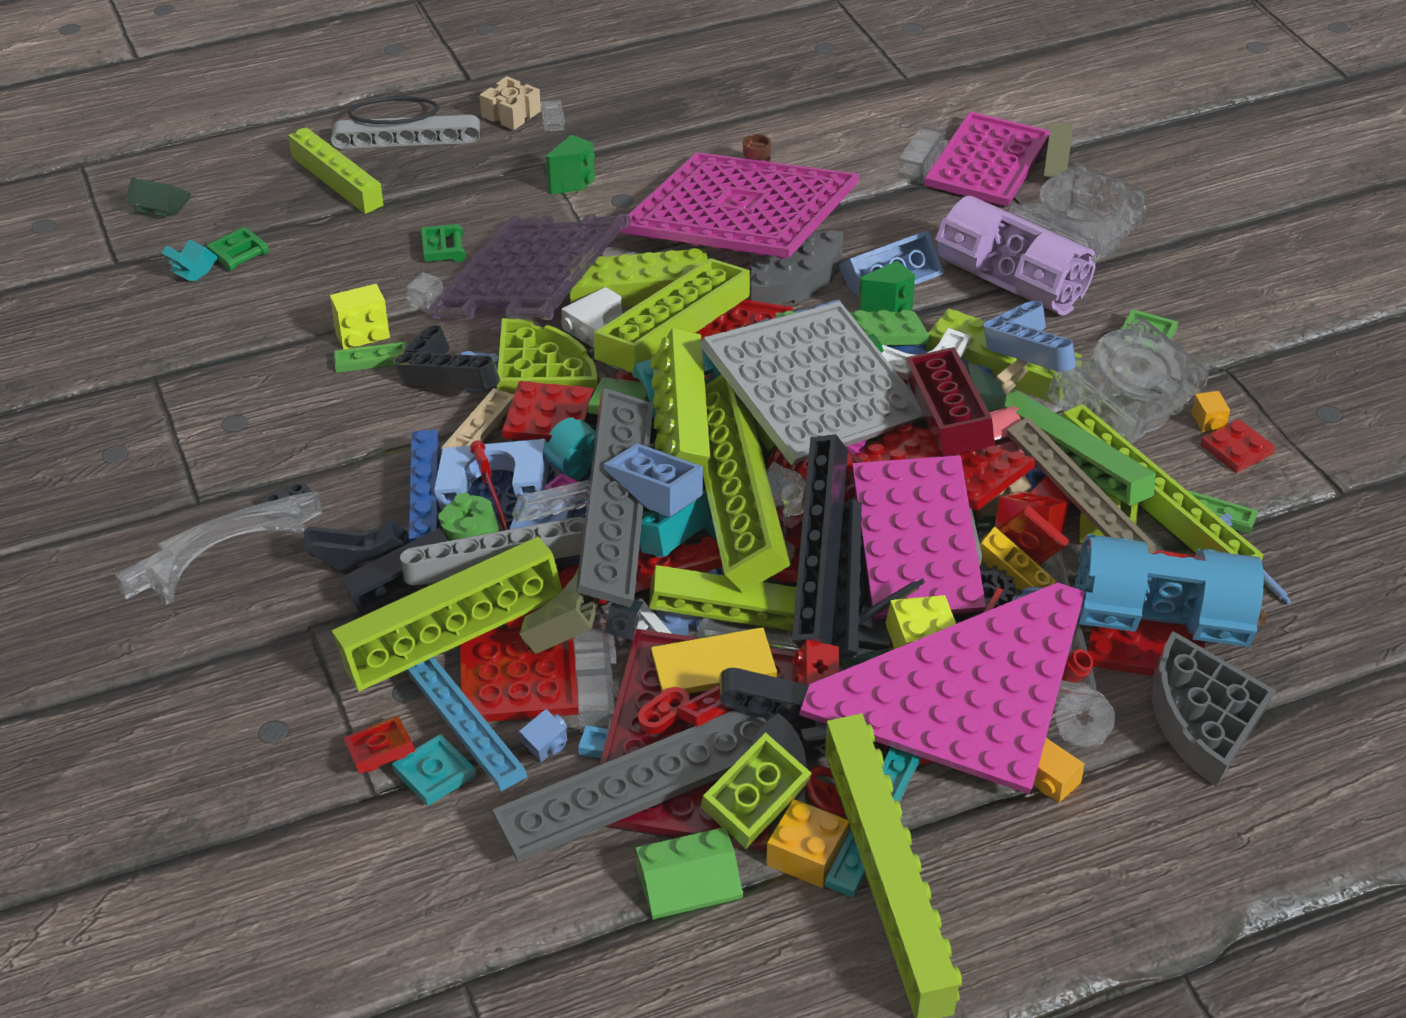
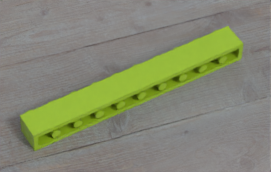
(1171, 502)

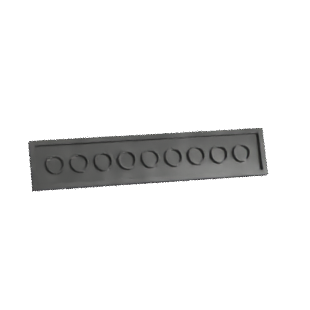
(612, 512)
(626, 784)

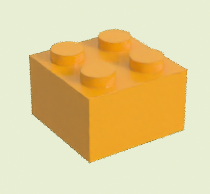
(806, 842)

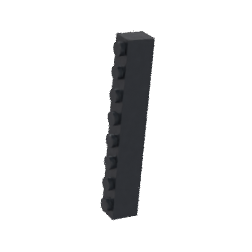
(820, 541)

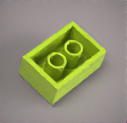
(755, 790)

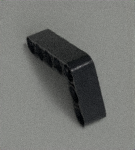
(427, 364)

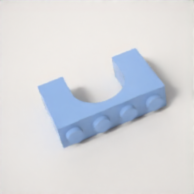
(460, 469)

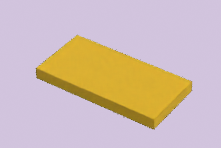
(698, 662)

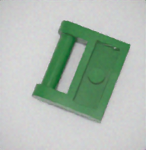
(235, 243)
(435, 243)

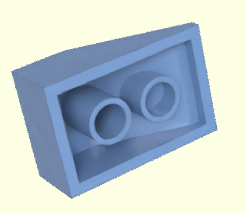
(657, 478)

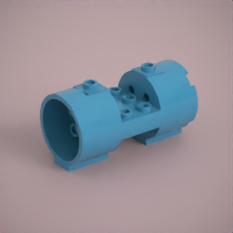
(1210, 594)

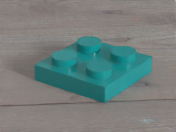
(434, 770)

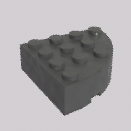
(801, 274)
(1205, 705)

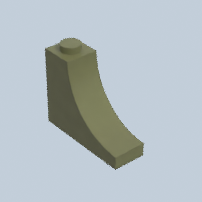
(1058, 150)
(559, 619)

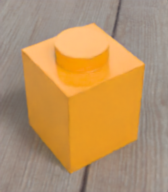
(1210, 411)

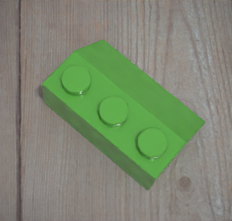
(688, 873)

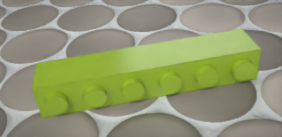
(336, 170)
(721, 599)

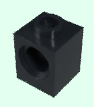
(623, 620)

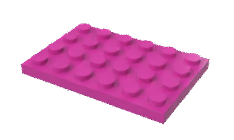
(988, 158)
(918, 529)

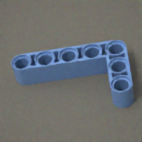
(1021, 336)

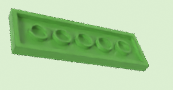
(889, 327)

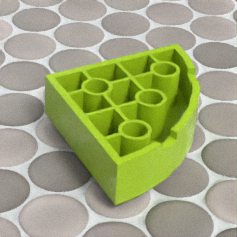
(541, 357)

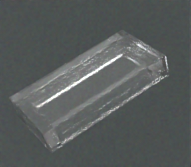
(552, 115)

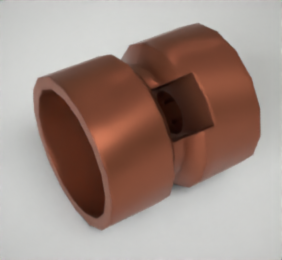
(757, 147)

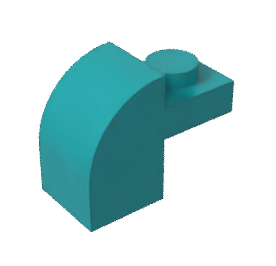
(192, 261)

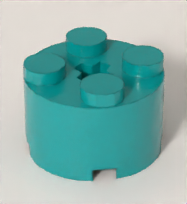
(571, 447)

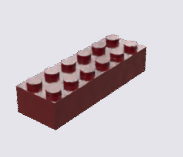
(950, 402)

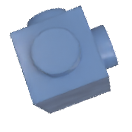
(544, 735)

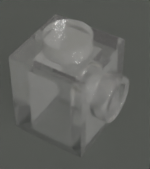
(423, 291)

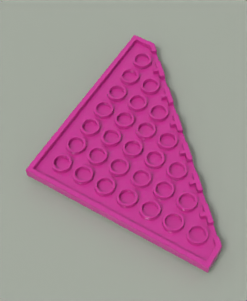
(967, 693)

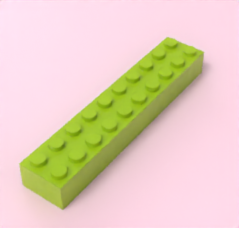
(740, 492)
(892, 869)

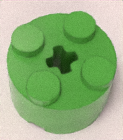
(468, 517)

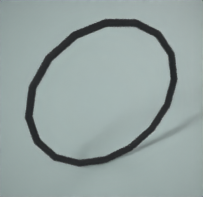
(391, 99)

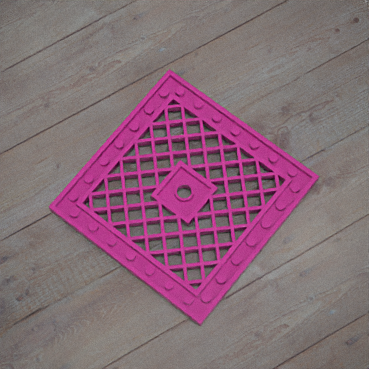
(741, 204)

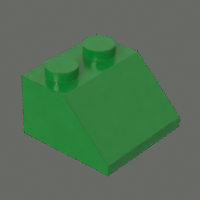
(570, 166)
(887, 289)

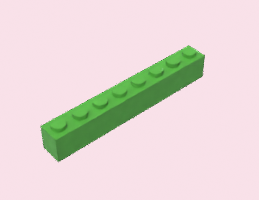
(1098, 460)

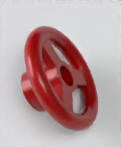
(824, 795)

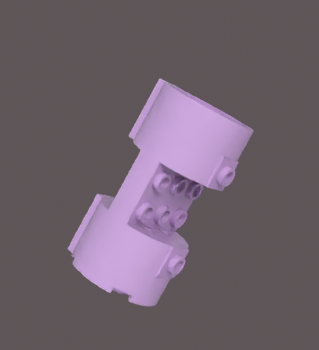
(1015, 254)

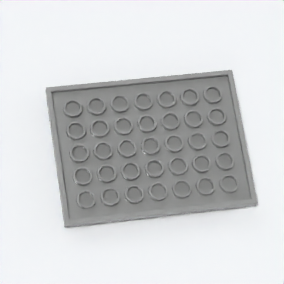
(813, 379)

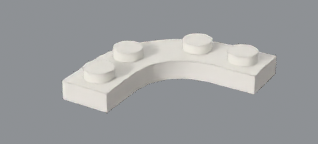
(950, 339)

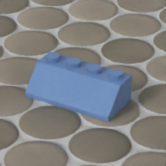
(914, 252)

